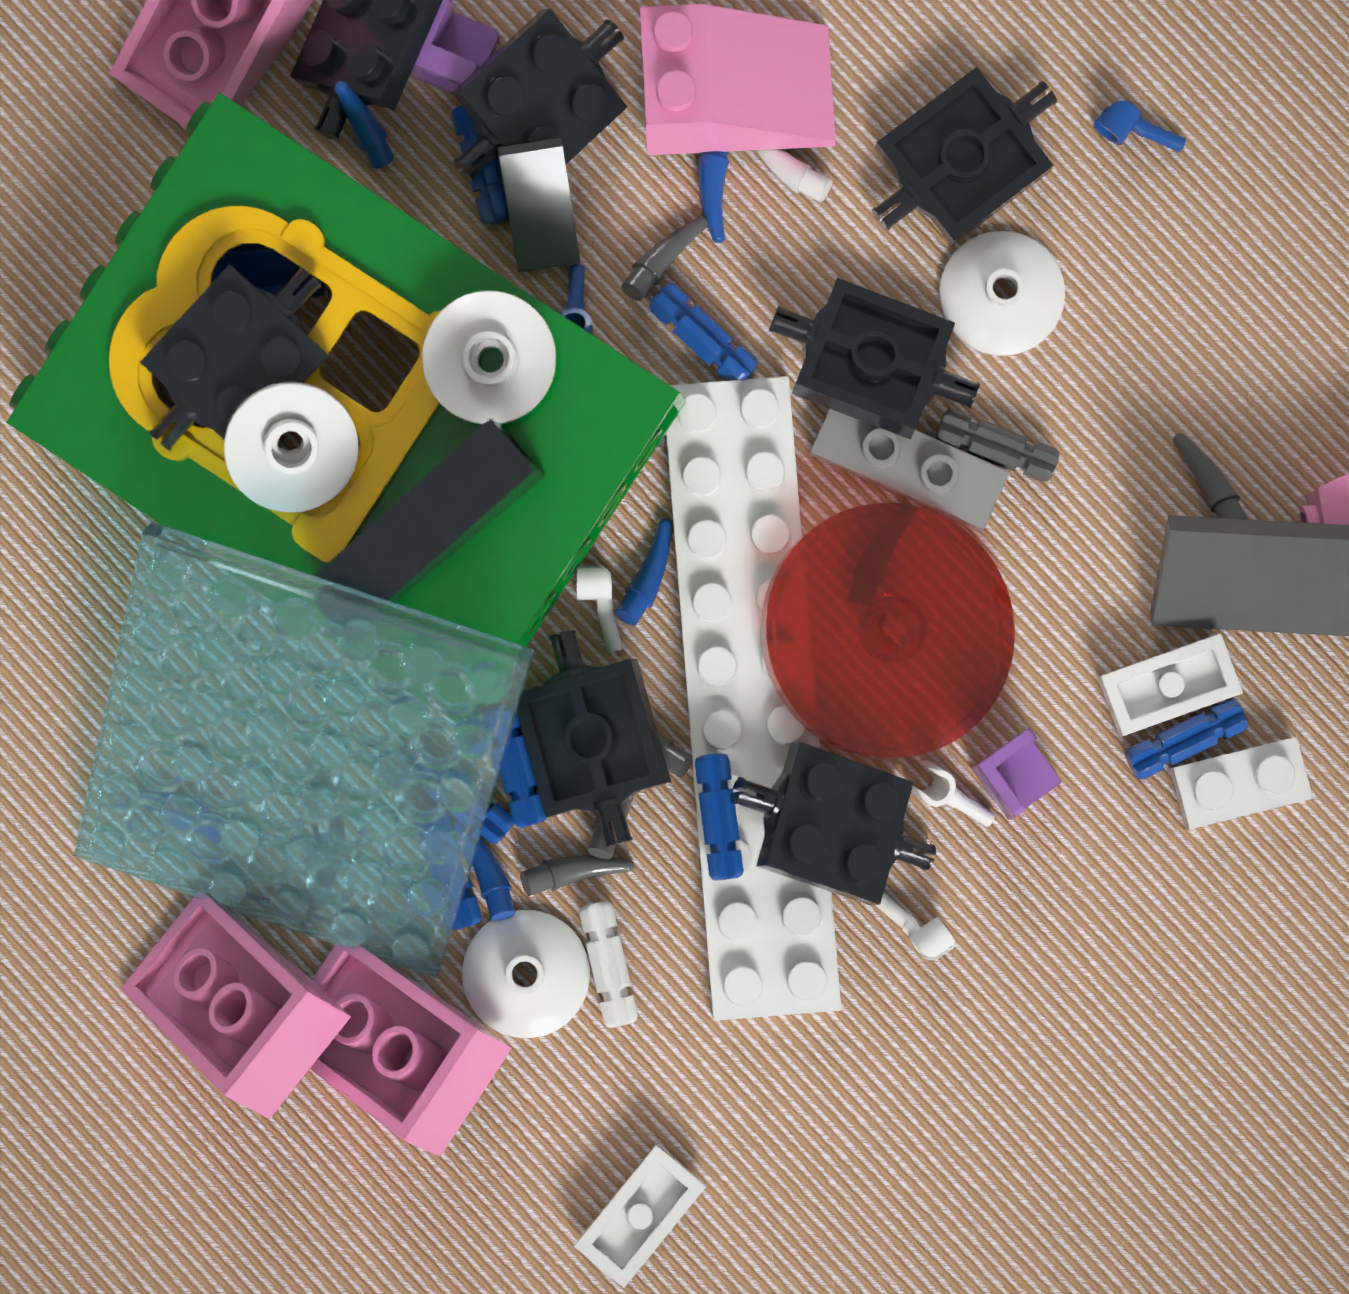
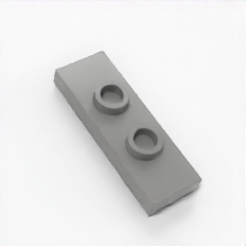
(913, 468)

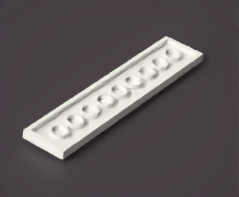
(732, 527)

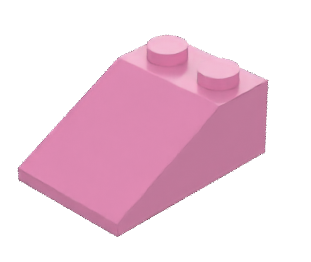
(203, 47)
(734, 81)
(235, 1006)
(404, 1050)

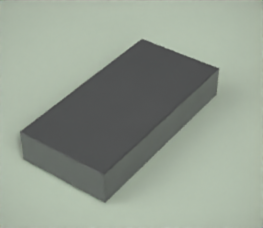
(539, 204)

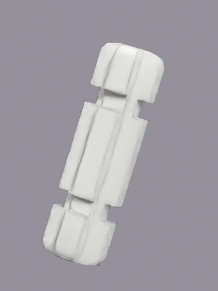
(608, 964)

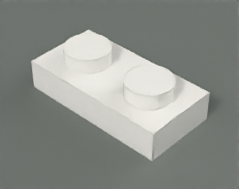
(1170, 685)
(1241, 783)
(640, 1215)

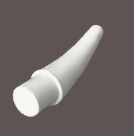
(796, 174)

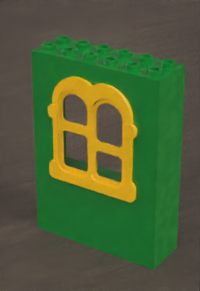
(257, 186)

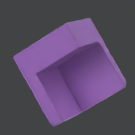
(453, 49)
(1016, 774)

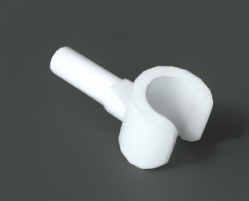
(596, 584)
(944, 791)
(929, 940)

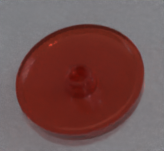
(887, 631)

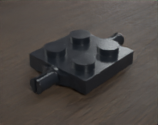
(366, 46)
(540, 90)
(964, 156)
(230, 348)
(873, 358)
(591, 738)
(834, 823)

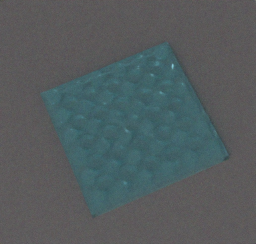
(298, 749)

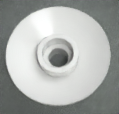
(994, 323)
(464, 333)
(296, 477)
(560, 980)

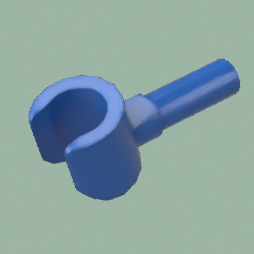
(1123, 117)
(575, 307)

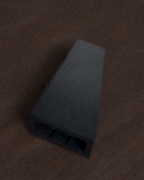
(436, 515)

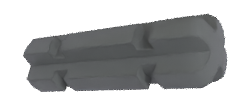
(997, 445)

